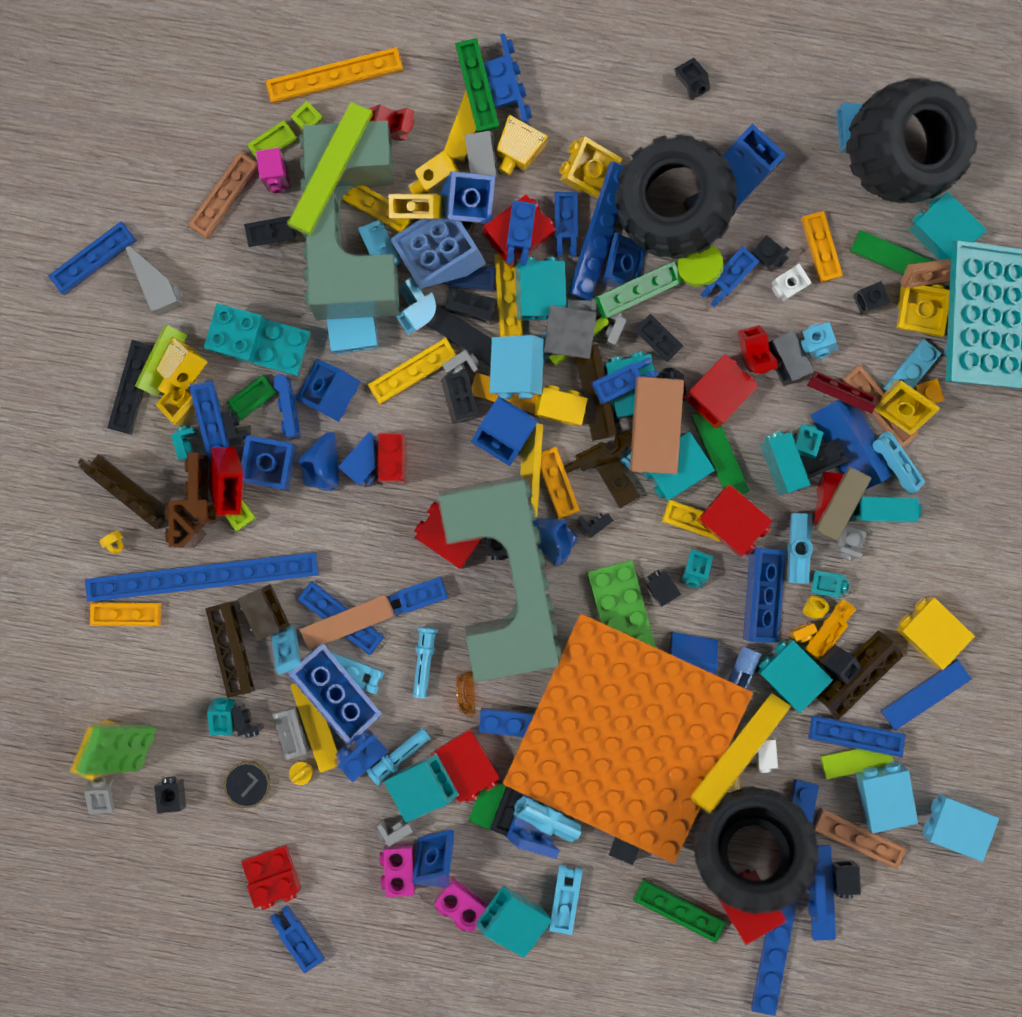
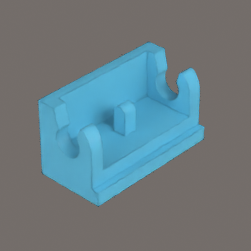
(378, 240)

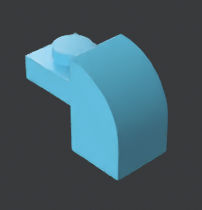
(420, 308)

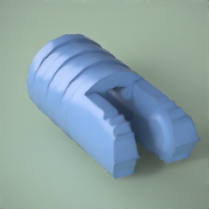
(744, 667)

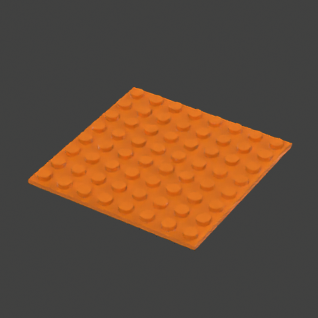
(626, 737)

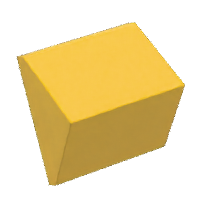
(178, 406)
(905, 407)

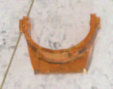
(467, 707)

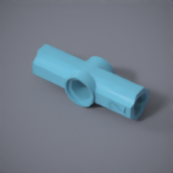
(799, 532)
(547, 819)

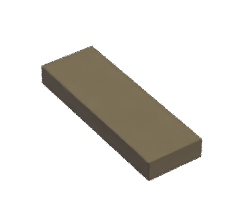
(843, 503)

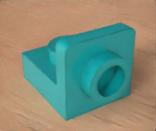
(808, 440)
(180, 443)
(697, 569)
(830, 584)
(221, 717)

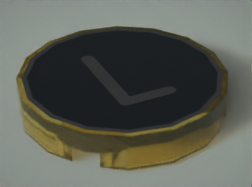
(247, 784)

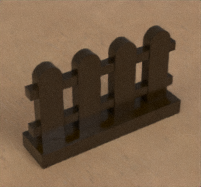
(125, 490)

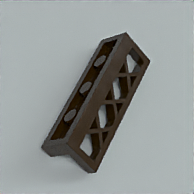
(599, 416)
(236, 648)
(870, 657)

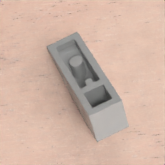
(158, 290)

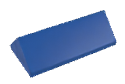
(856, 438)
(764, 595)
(334, 694)

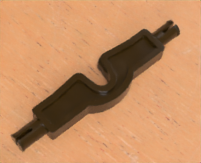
(601, 454)

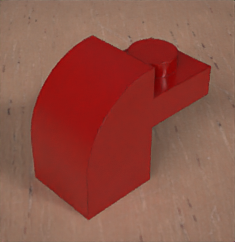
(399, 121)
(756, 350)
(825, 490)

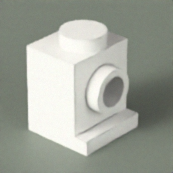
(799, 279)
(766, 757)

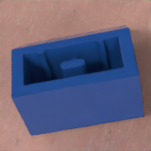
(504, 431)

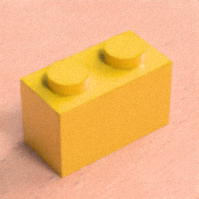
(415, 206)
(560, 406)

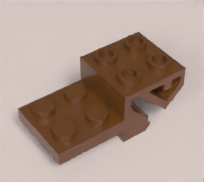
(182, 514)

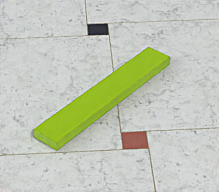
(330, 168)

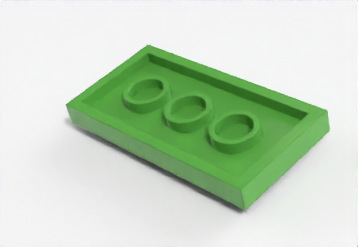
(620, 600)
(116, 749)

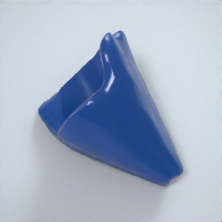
(321, 464)
(555, 539)

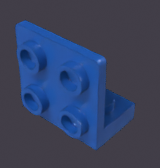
(360, 755)
(529, 838)

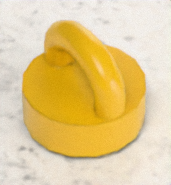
(114, 537)
(815, 607)
(300, 773)

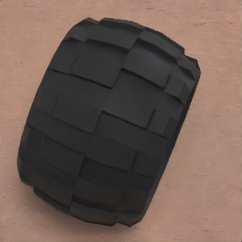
(879, 147)
(701, 224)
(790, 826)

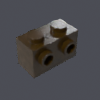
(263, 612)

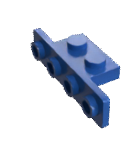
(504, 81)
(821, 902)

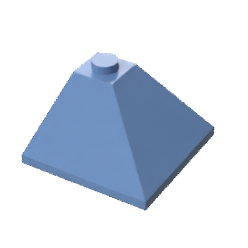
(437, 251)

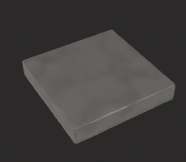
(569, 332)

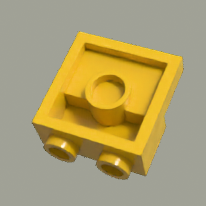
(587, 166)
(923, 309)

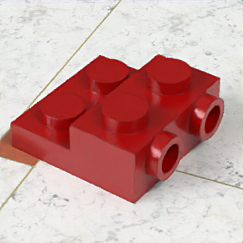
(271, 877)

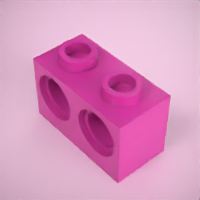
(273, 170)
(402, 870)
(465, 900)

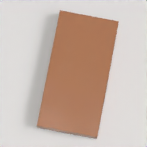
(656, 425)

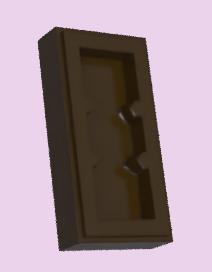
(618, 483)

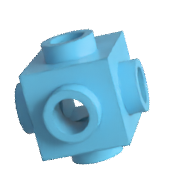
(819, 341)

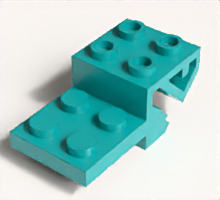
(256, 340)

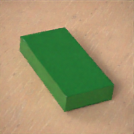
(252, 397)
(487, 806)

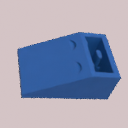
(752, 161)

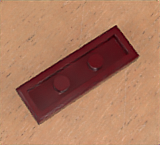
(843, 392)

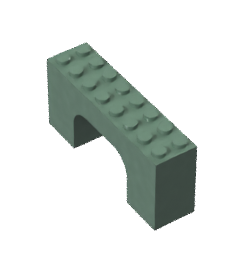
(337, 281)
(525, 636)

